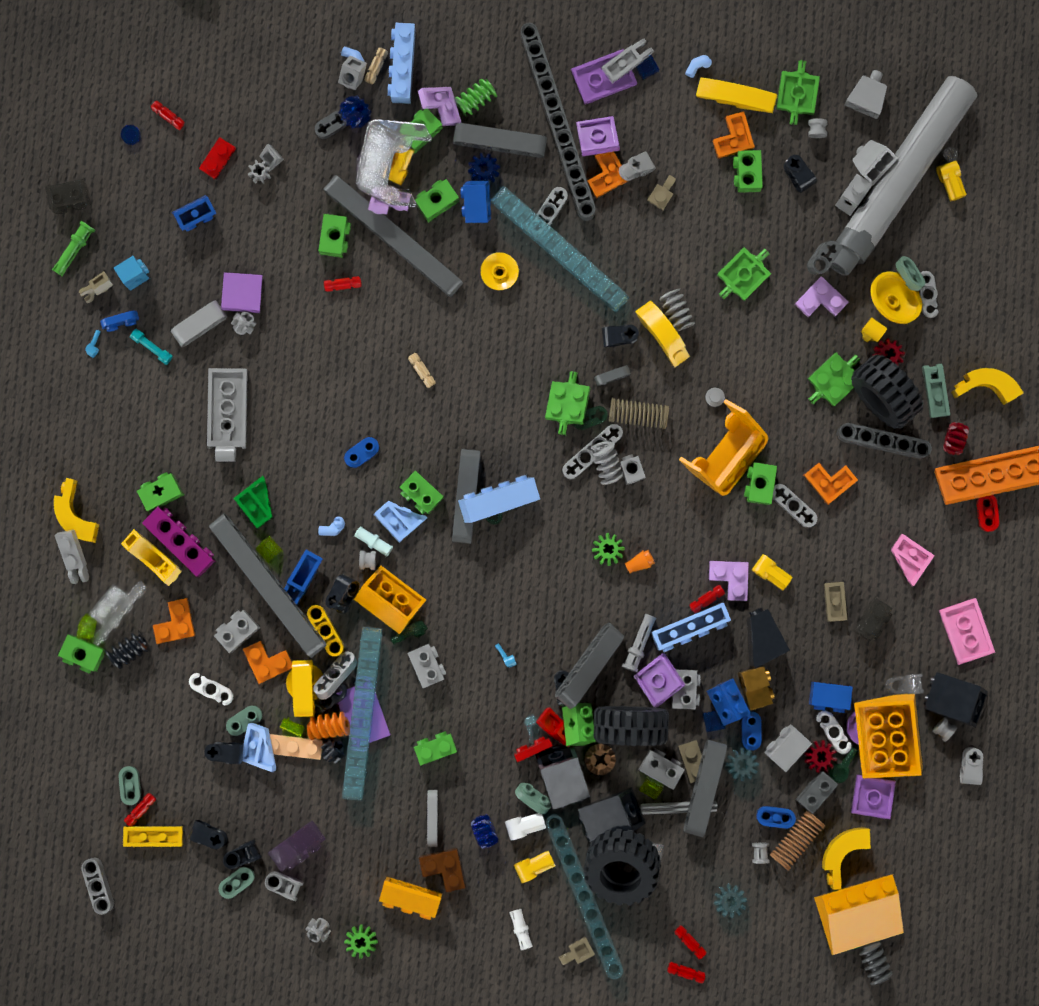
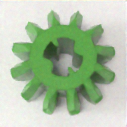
(608, 542)
(357, 935)

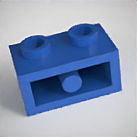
(476, 202)
(193, 213)
(830, 695)
(728, 702)

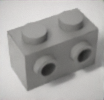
(236, 631)
(426, 665)
(686, 697)
(787, 747)
(661, 769)

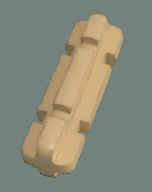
(376, 65)
(421, 370)

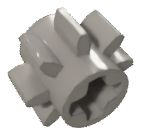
(254, 173)
(243, 323)
(318, 930)

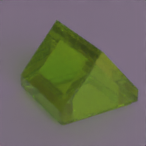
(268, 549)
(86, 627)
(651, 787)

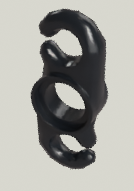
(335, 700)

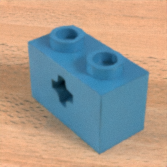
(132, 272)

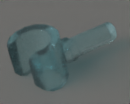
(529, 722)

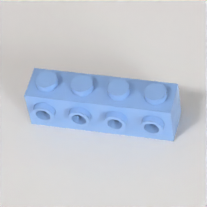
(403, 60)
(499, 499)
(688, 627)

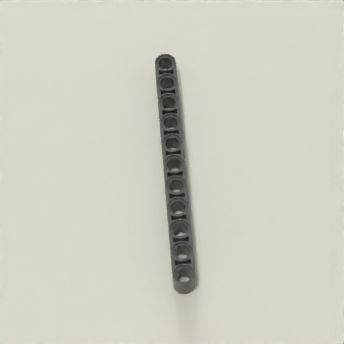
(557, 112)

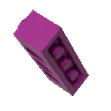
(154, 524)

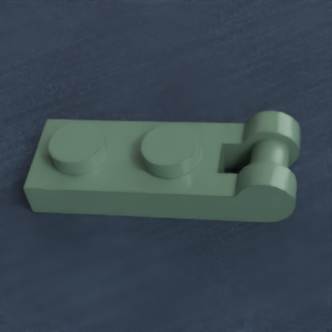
(936, 391)

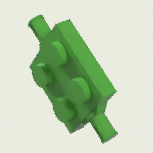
(797, 92)
(744, 274)
(833, 379)
(567, 403)

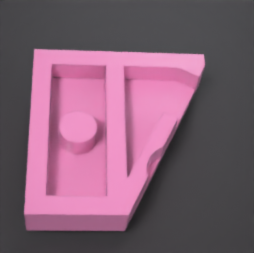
(911, 558)

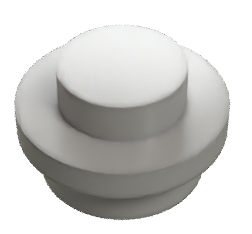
(715, 397)

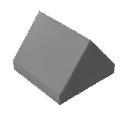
(271, 156)

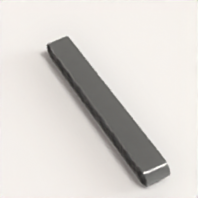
(393, 236)
(267, 585)

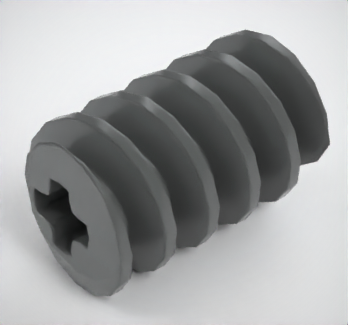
(876, 962)

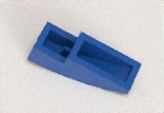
(302, 576)

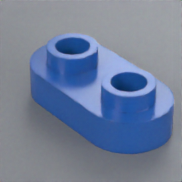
(112, 323)
(362, 453)
(751, 731)
(775, 817)

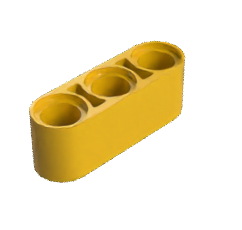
(322, 621)
(303, 688)

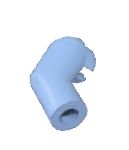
(346, 52)
(697, 63)
(334, 529)

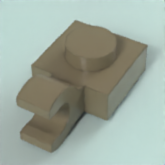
(661, 194)
(98, 285)
(579, 951)

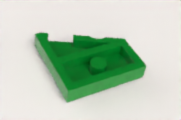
(256, 502)

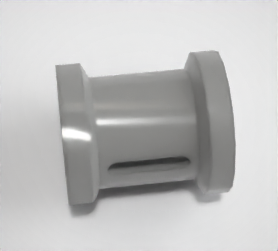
(760, 853)

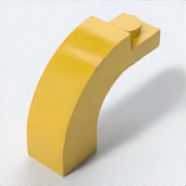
(664, 333)
(998, 381)
(68, 518)
(152, 557)
(837, 849)

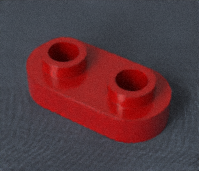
(989, 512)

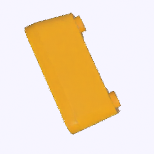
(732, 454)

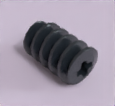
(128, 650)

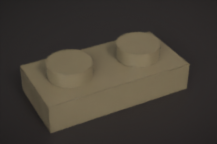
(835, 601)
(691, 758)

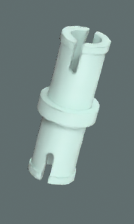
(373, 541)

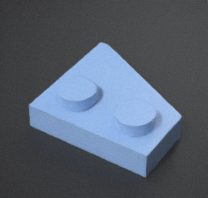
(398, 520)
(258, 748)

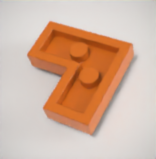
(739, 138)
(610, 176)
(830, 487)
(179, 626)
(265, 667)

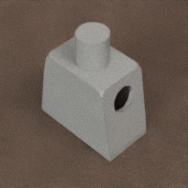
(868, 95)
(874, 160)
(854, 194)

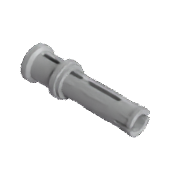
(636, 652)

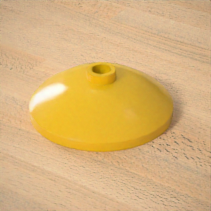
(895, 299)

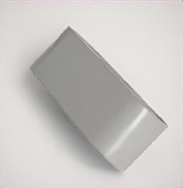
(198, 323)
(95, 895)

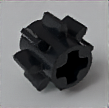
(333, 751)

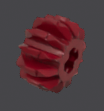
(887, 346)
(955, 438)
(827, 756)

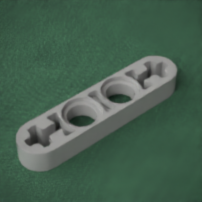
(587, 449)

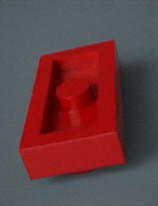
(217, 158)
(524, 752)

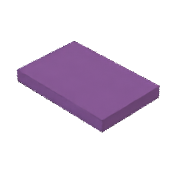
(594, 83)
(379, 726)

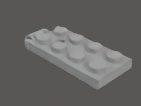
(227, 405)

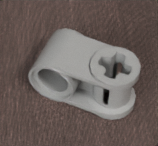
(636, 167)
(971, 770)
(285, 885)

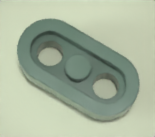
(910, 273)
(243, 720)
(127, 785)
(533, 798)
(236, 882)

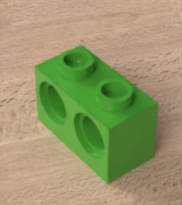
(753, 171)

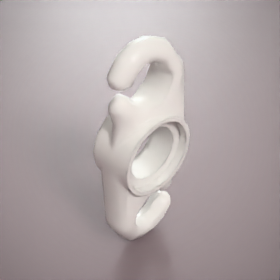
(219, 689)
(833, 723)

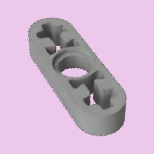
(560, 203)
(801, 518)
(331, 684)
(432, 818)

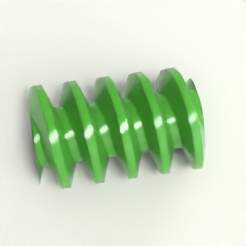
(475, 96)

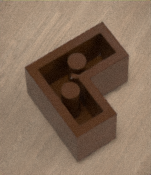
(448, 864)

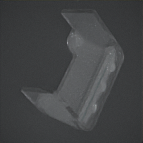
(380, 143)

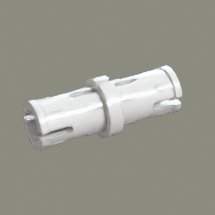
(521, 929)

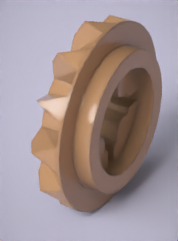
(590, 760)

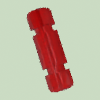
(168, 115)
(344, 283)
(707, 599)
(140, 809)
(690, 942)
(686, 972)

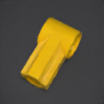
(399, 166)
(950, 176)
(873, 330)
(768, 569)
(530, 868)

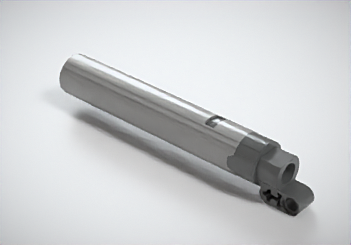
(898, 181)

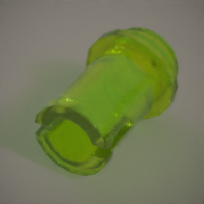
(292, 727)

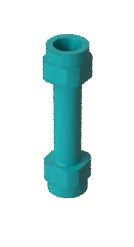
(163, 356)

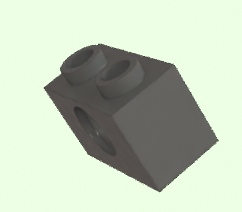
(816, 792)

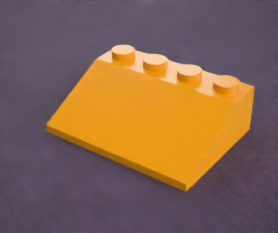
(889, 736)
(860, 914)

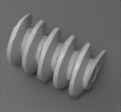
(676, 310)
(608, 462)

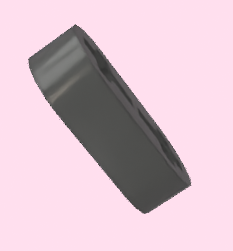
(333, 129)
(612, 376)

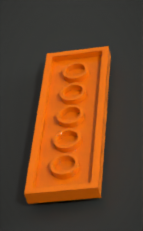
(989, 475)

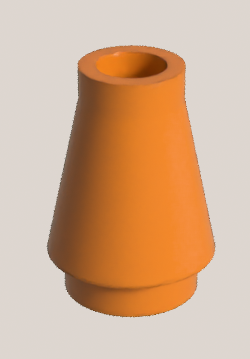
(640, 561)

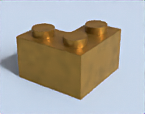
(755, 687)

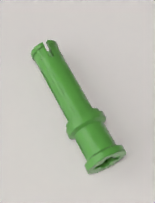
(77, 241)

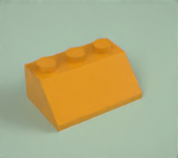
(389, 599)
(410, 898)

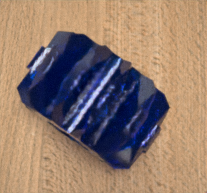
(355, 112)
(491, 167)
(484, 831)

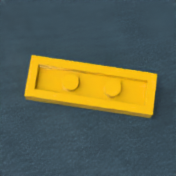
(153, 836)

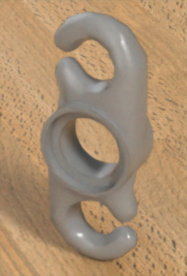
(927, 302)

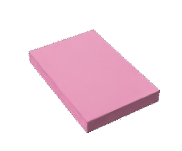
(967, 631)

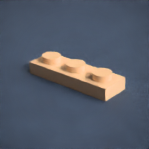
(296, 746)

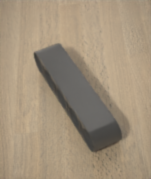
(500, 140)
(893, 440)
(466, 484)
(589, 665)
(705, 788)

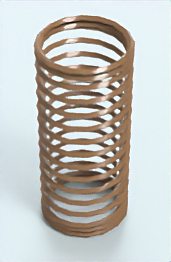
(777, 856)

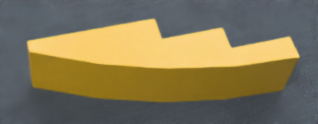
(736, 94)

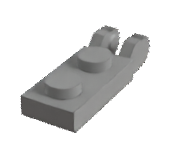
(625, 61)
(72, 556)

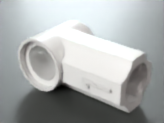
(520, 827)

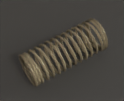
(663, 415)

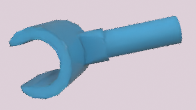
(91, 350)
(509, 661)

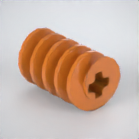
(328, 727)

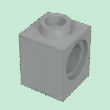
(352, 72)
(632, 478)

